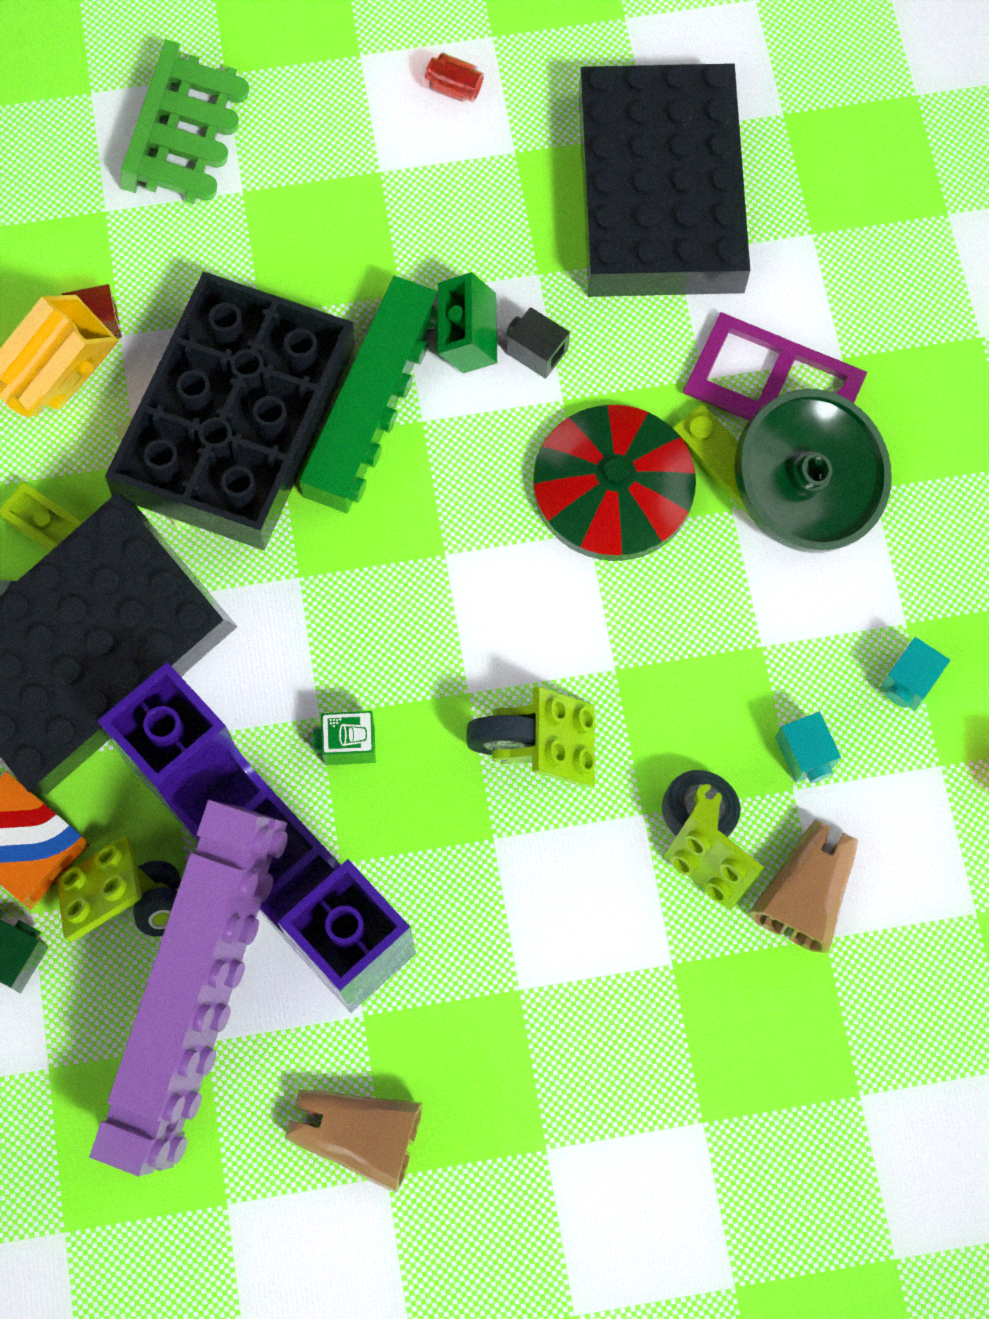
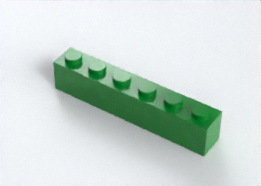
(370, 395)

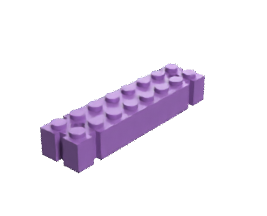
(189, 990)

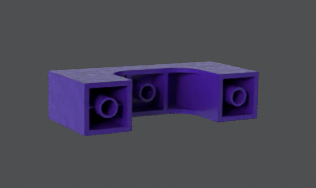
(315, 902)

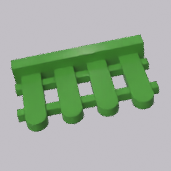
(169, 140)

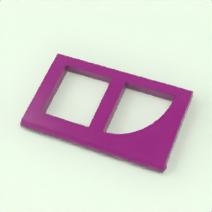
(789, 351)

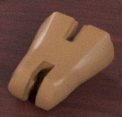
(808, 890)
(359, 1133)

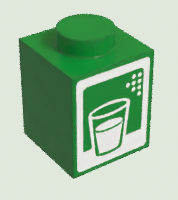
(346, 738)

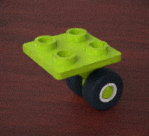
(111, 884)

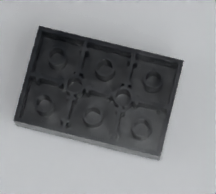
(663, 180)
(232, 410)
(88, 633)

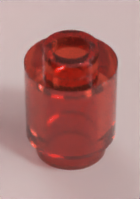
(454, 77)

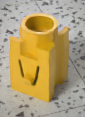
(52, 354)

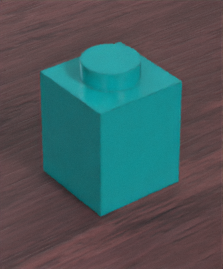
(914, 674)
(808, 748)

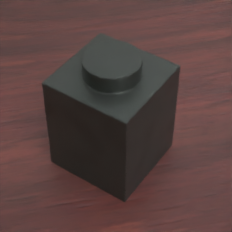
(537, 342)

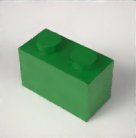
(467, 323)

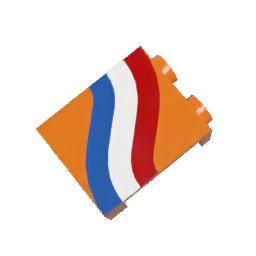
(33, 843)

